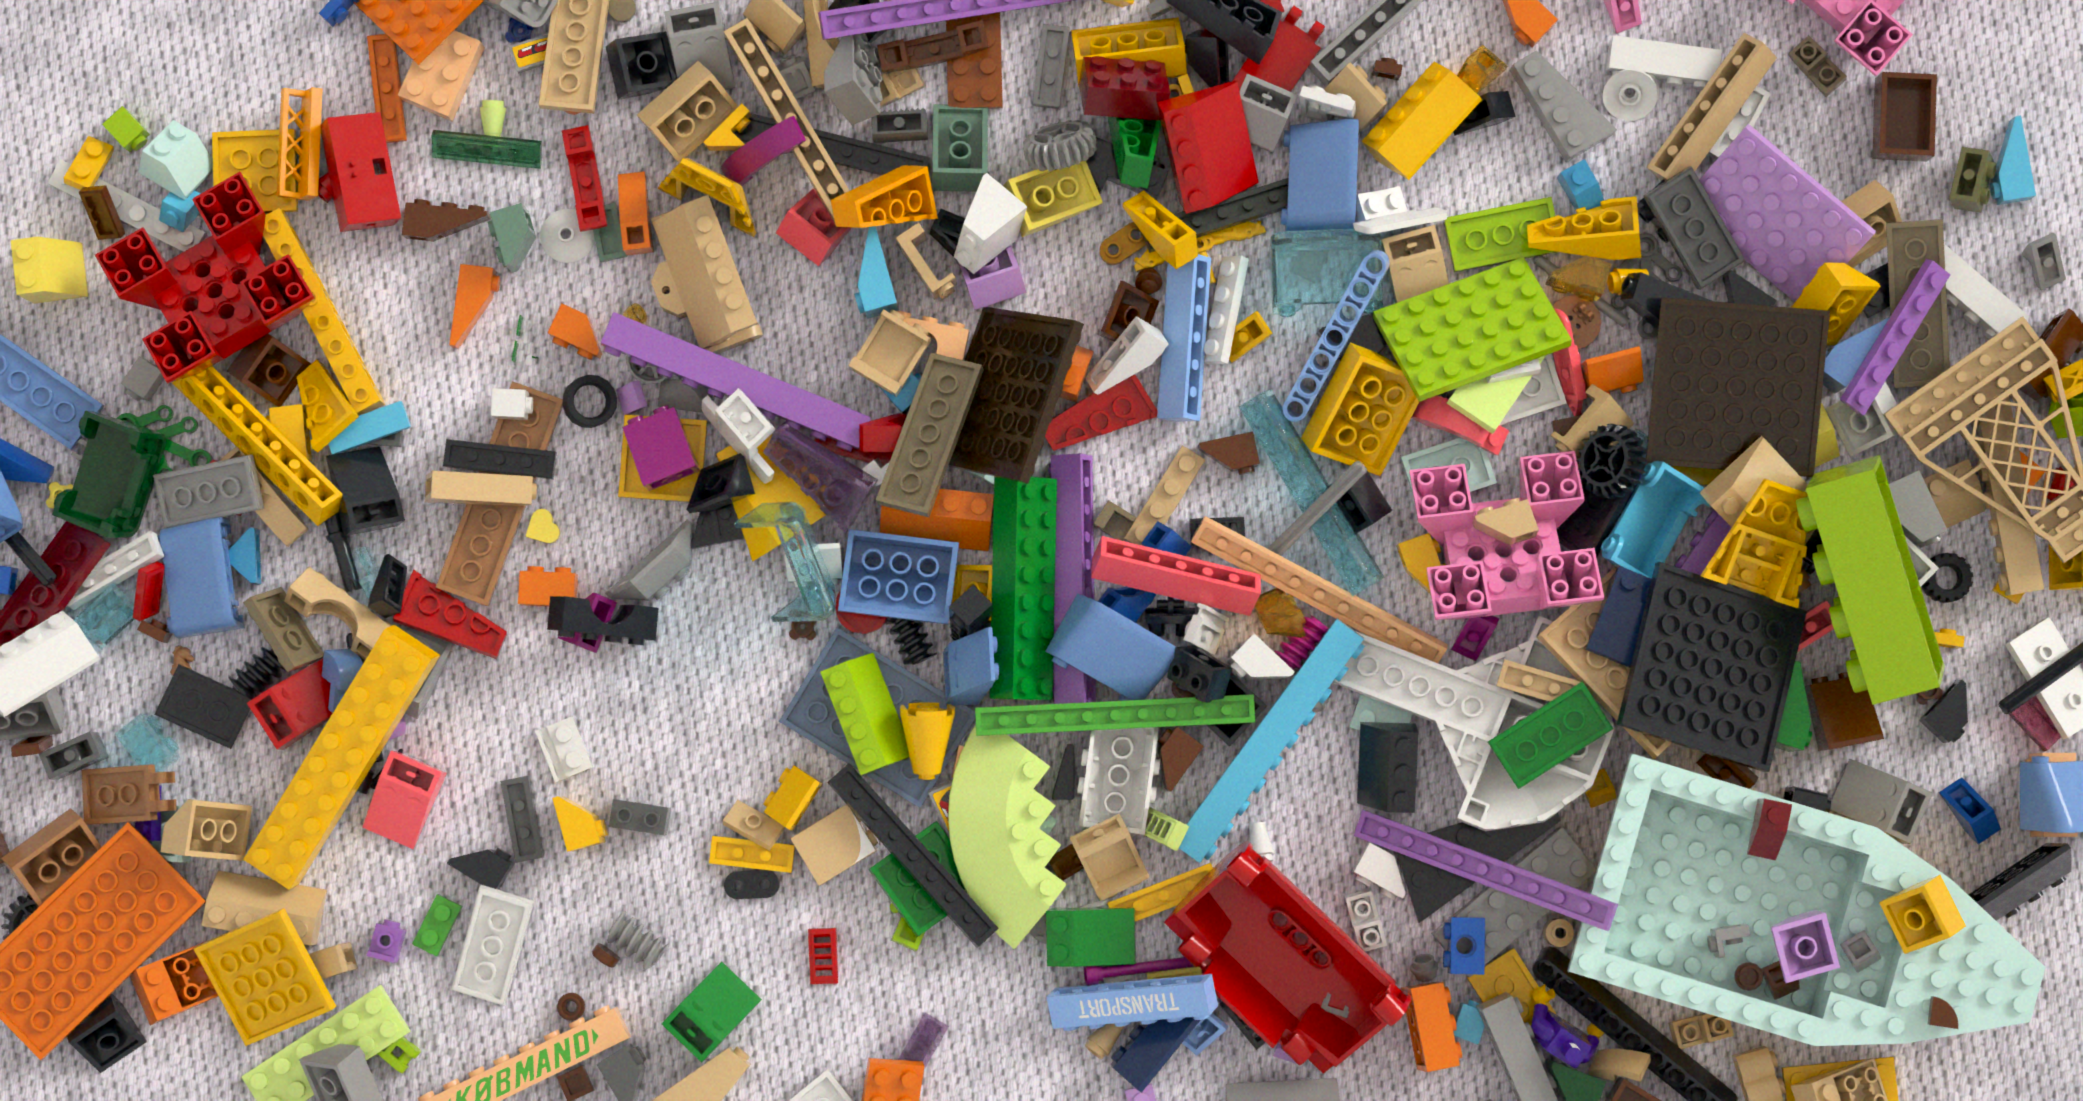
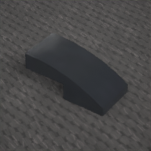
(1101, 162)

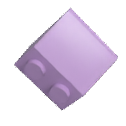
(995, 281)
(1805, 945)

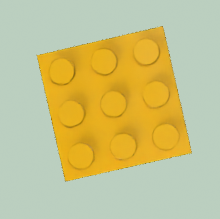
(256, 157)
(679, 490)

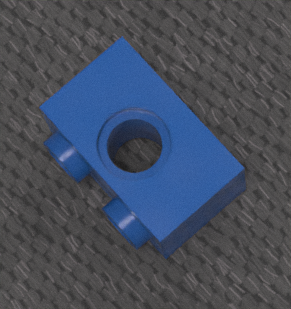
(1472, 961)

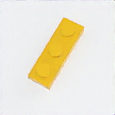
(751, 855)

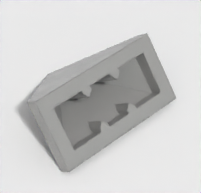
(682, 396)

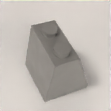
(1917, 510)

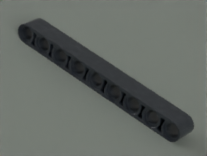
(1629, 1022)

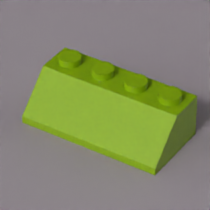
(866, 713)

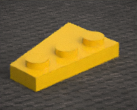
(325, 405)

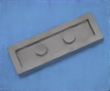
(1051, 66)

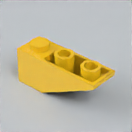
(1418, 555)

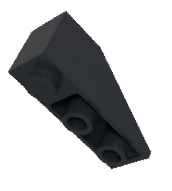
(969, 613)

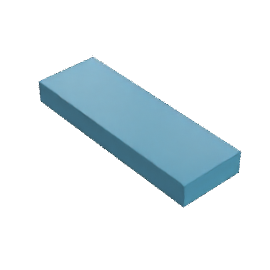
(371, 427)

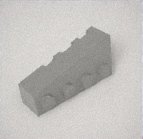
(1561, 108)

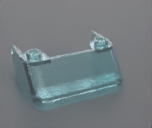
(804, 559)

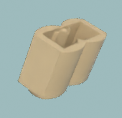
(1758, 1075)

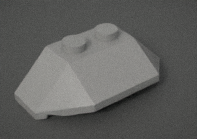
(658, 568)

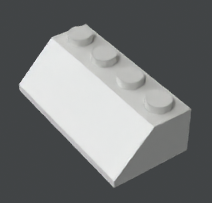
(42, 660)

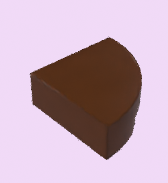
(1942, 1014)

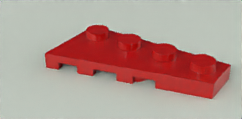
(1101, 414)
(447, 618)

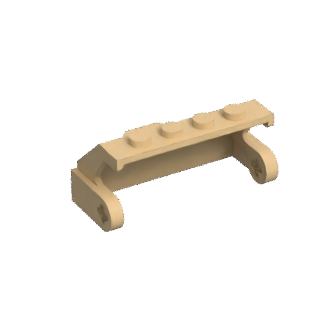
(702, 278)

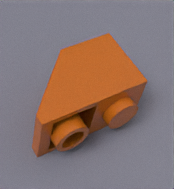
(575, 329)

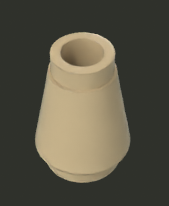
(1103, 1039)

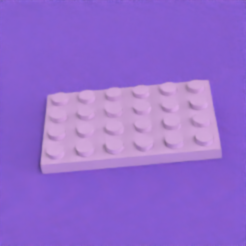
(1780, 213)

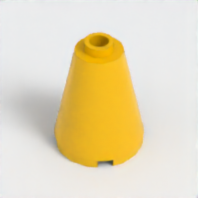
(927, 736)

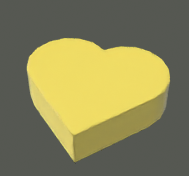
(542, 527)

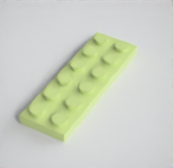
(366, 1023)

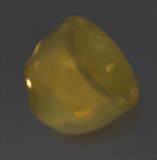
(630, 312)

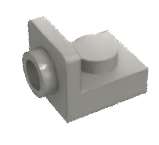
(796, 76)
(1732, 934)

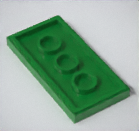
(1550, 735)

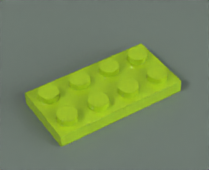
(1495, 234)

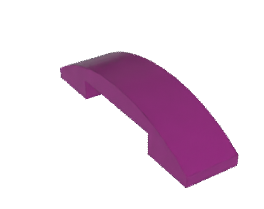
(762, 150)

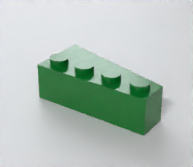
(1134, 148)

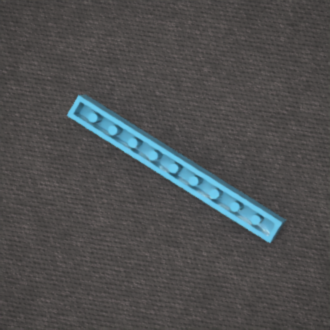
(1270, 738)

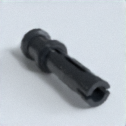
(342, 552)

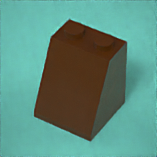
(1840, 714)

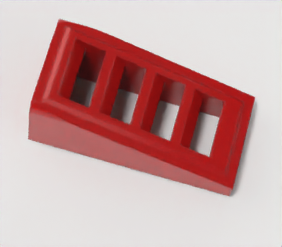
(823, 932)

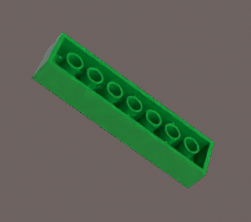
(1023, 587)

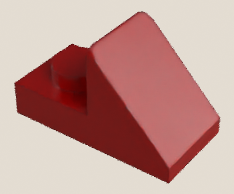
(881, 434)

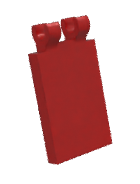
(1287, 55)

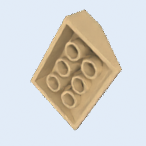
(1739, 481)

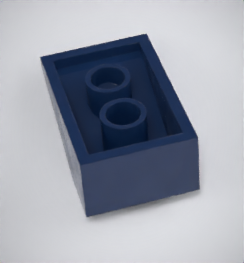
(1620, 617)

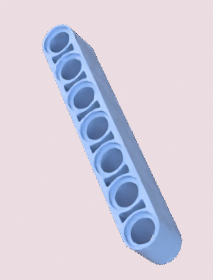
(1326, 345)

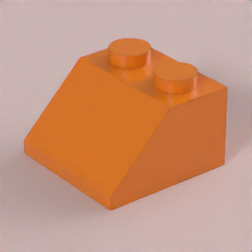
(1614, 371)

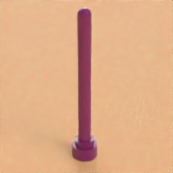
(1095, 974)

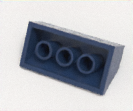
(1150, 1049)

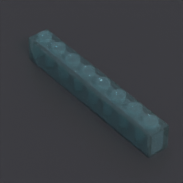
(1306, 486)

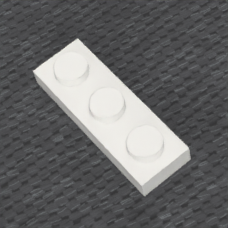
(1746, 115)

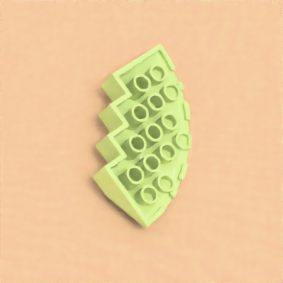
(999, 835)

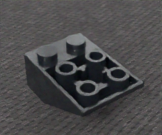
(368, 491)

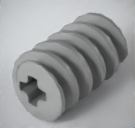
(636, 941)

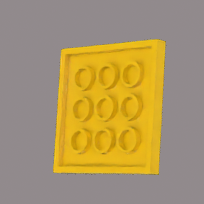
(265, 977)

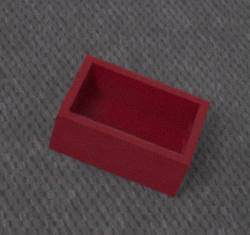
(1123, 87)

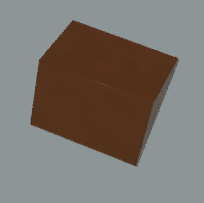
(1125, 307)

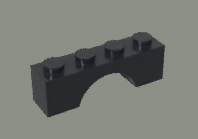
(575, 615)

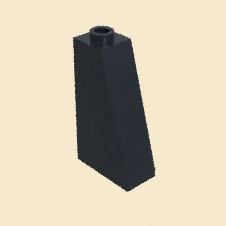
(1644, 293)

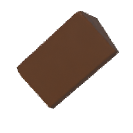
(1727, 771)

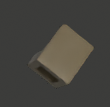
(1114, 521)

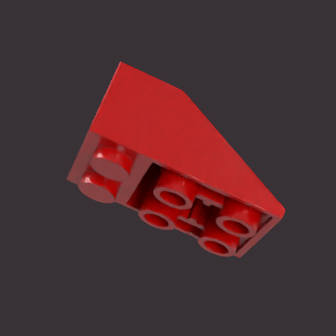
(293, 706)

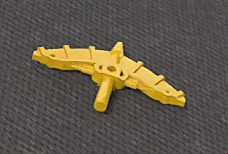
(1205, 244)

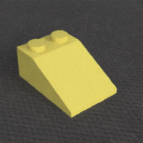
(1054, 195)

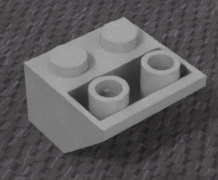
(1265, 111)

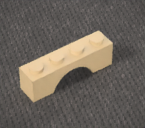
(316, 595)

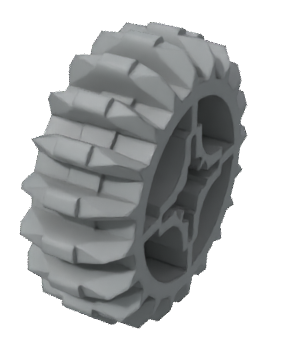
(1060, 145)

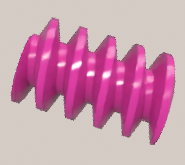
(1299, 647)

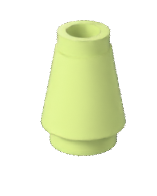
(492, 117)

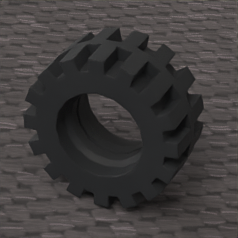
(1963, 583)

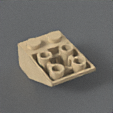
(1414, 263)
(1849, 1083)

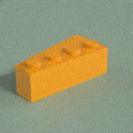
(889, 199)

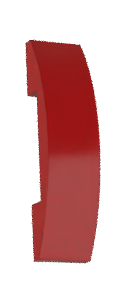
(585, 178)

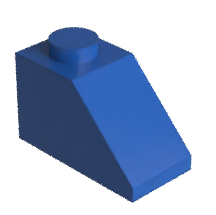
(1971, 810)

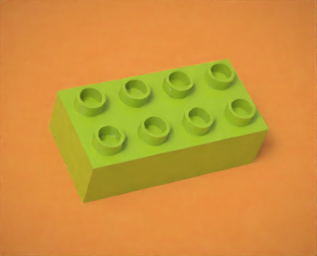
(1875, 581)

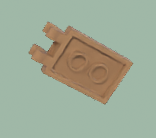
(124, 794)

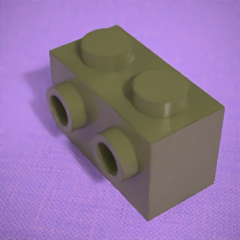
(1972, 179)

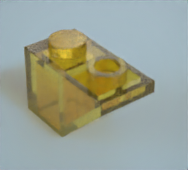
(1481, 69)
(1582, 277)
(1280, 614)

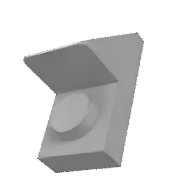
(2045, 261)

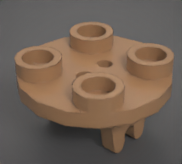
(1583, 314)

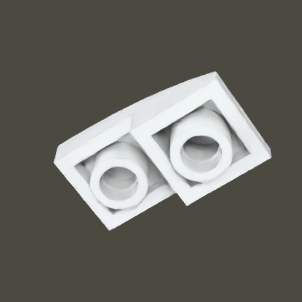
(1365, 920)

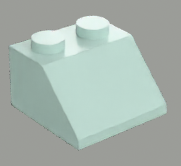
(176, 160)

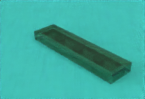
(486, 149)

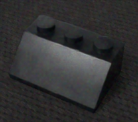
(1387, 766)

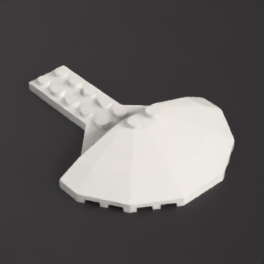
(1468, 715)

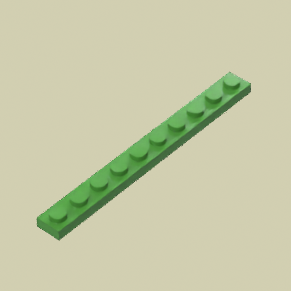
(1113, 715)

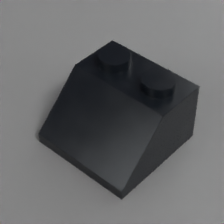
(641, 64)
(106, 1035)

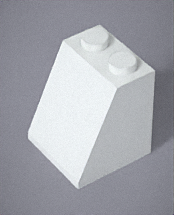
(989, 225)

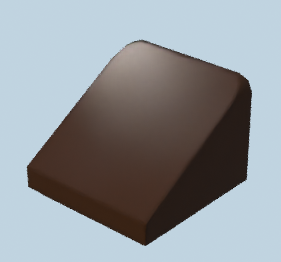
(1775, 981)

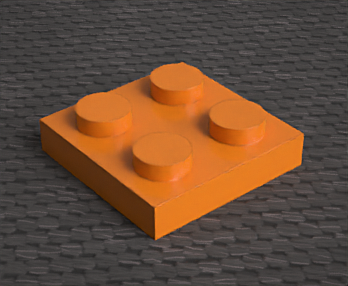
(892, 1080)

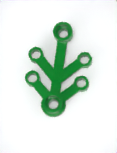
(170, 431)

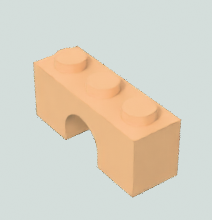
(950, 338)

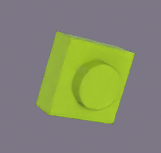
(904, 936)

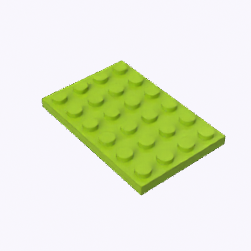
(1471, 329)

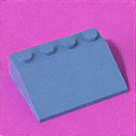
(898, 576)

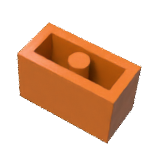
(538, 586)

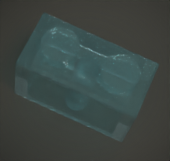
(106, 616)
(147, 743)

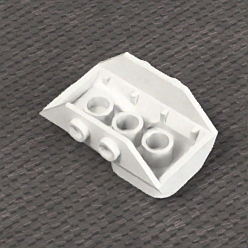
(1119, 777)

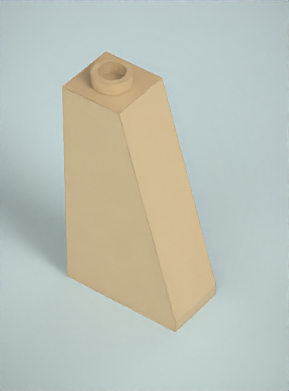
(479, 488)
(711, 1080)

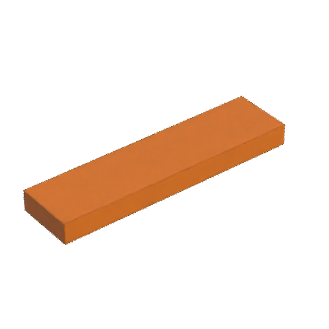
(386, 86)

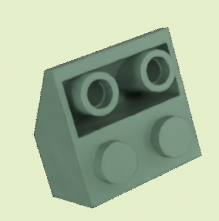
(514, 233)

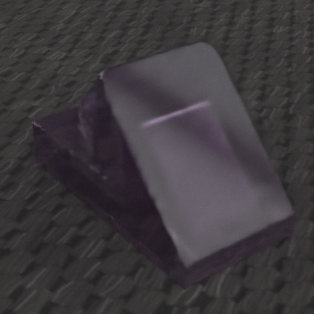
(924, 1040)

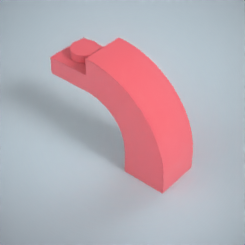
(1439, 415)

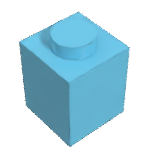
(178, 212)
(1469, 1022)

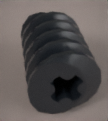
(911, 639)
(257, 673)

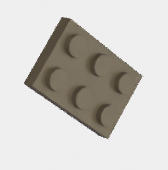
(284, 629)

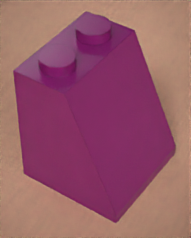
(660, 448)

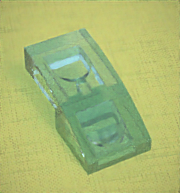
(369, 564)

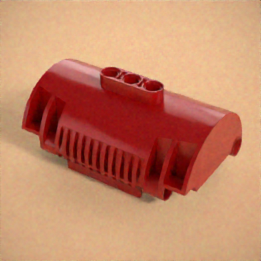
(1282, 965)

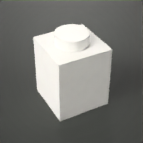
(511, 404)

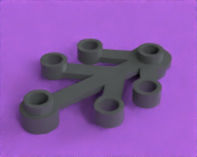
(1645, 263)

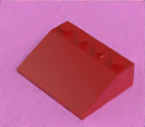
(1208, 145)

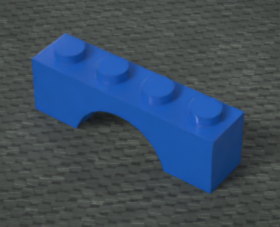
(1132, 601)

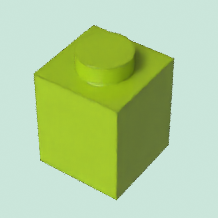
(126, 130)

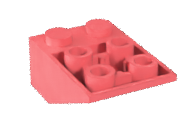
(403, 799)

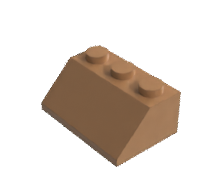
(51, 856)

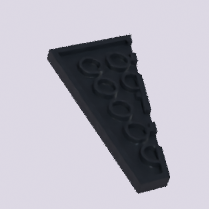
(1434, 887)

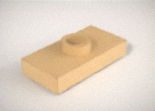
(753, 825)

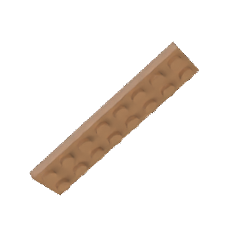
(489, 530)

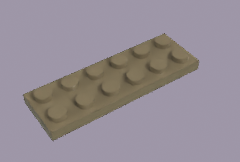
(1907, 249)
(929, 434)

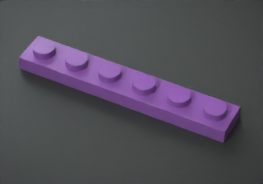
(1895, 337)

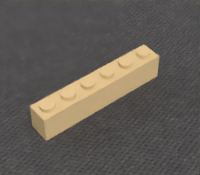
(1713, 108)

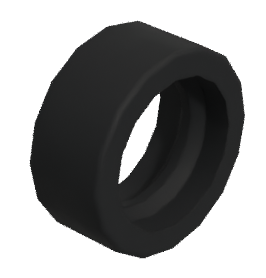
(610, 404)

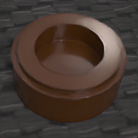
(605, 955)

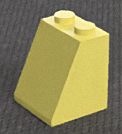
(48, 269)

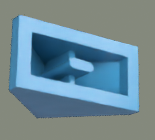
(246, 555)

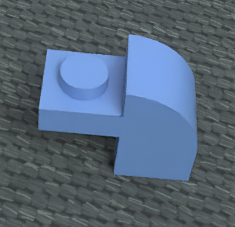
(339, 669)

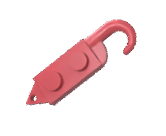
(1569, 370)

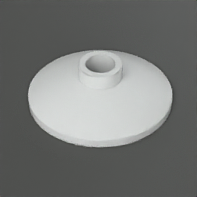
(1631, 106)
(568, 249)

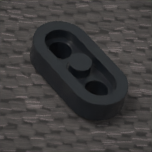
(751, 884)

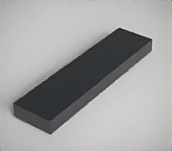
(499, 459)

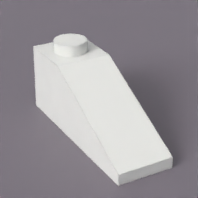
(1129, 354)

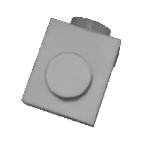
(1159, 7)

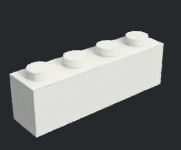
(1664, 60)
(1978, 297)

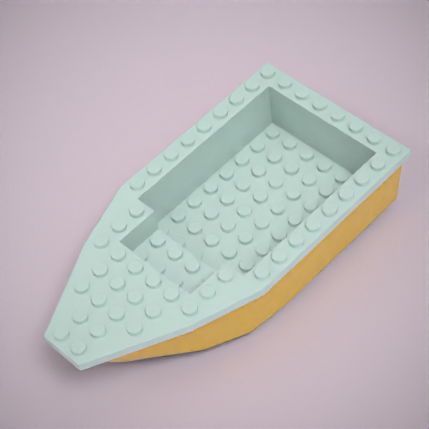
(1684, 868)

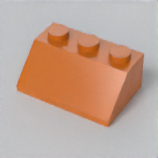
(1432, 1027)

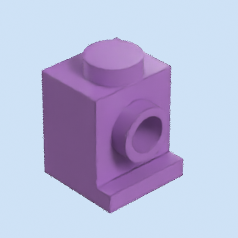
(392, 951)

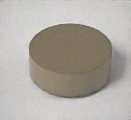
(622, 10)

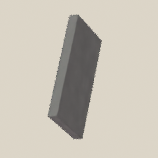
(1694, 228)

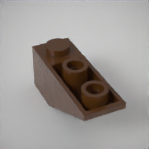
(435, 222)

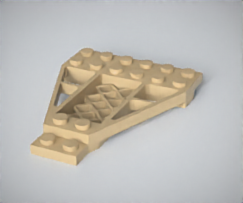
(1972, 389)

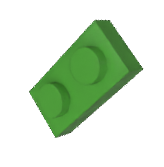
(437, 925)

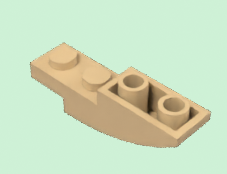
(277, 510)

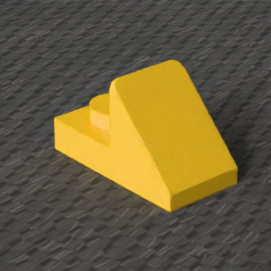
(723, 137)
(1248, 335)

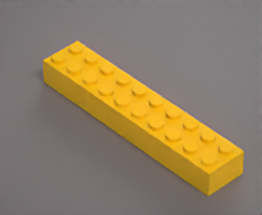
(341, 756)

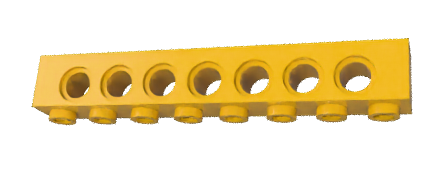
(324, 318)
(259, 438)

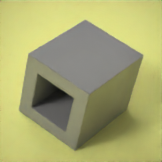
(142, 380)

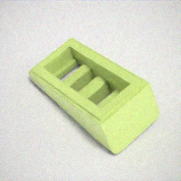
(1175, 833)

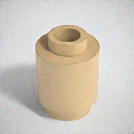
(1549, 932)

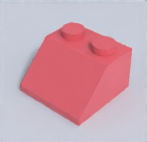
(811, 229)

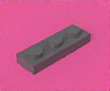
(522, 819)

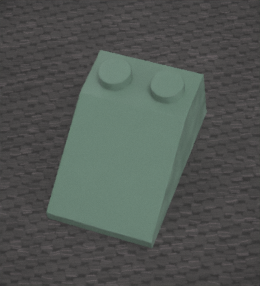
(959, 148)

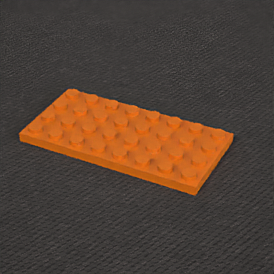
(90, 938)

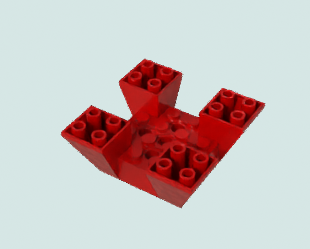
(212, 293)

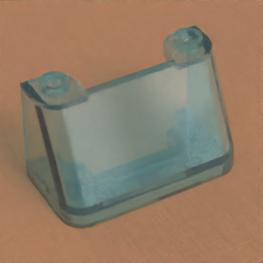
(1319, 267)

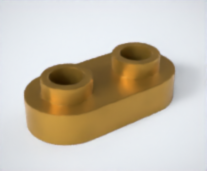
(1124, 242)

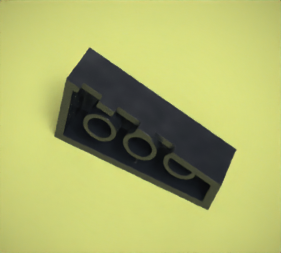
(1240, 23)

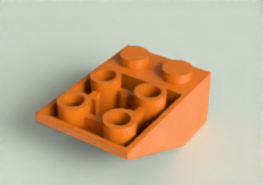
(172, 985)

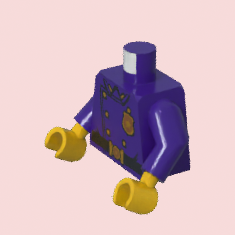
(1560, 1036)

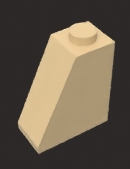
(334, 960)

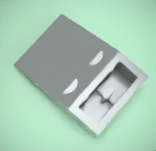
(698, 35)
(854, 79)
(1880, 801)

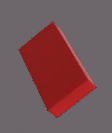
(148, 591)

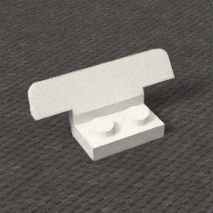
(1387, 211)
(742, 428)

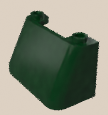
(112, 476)

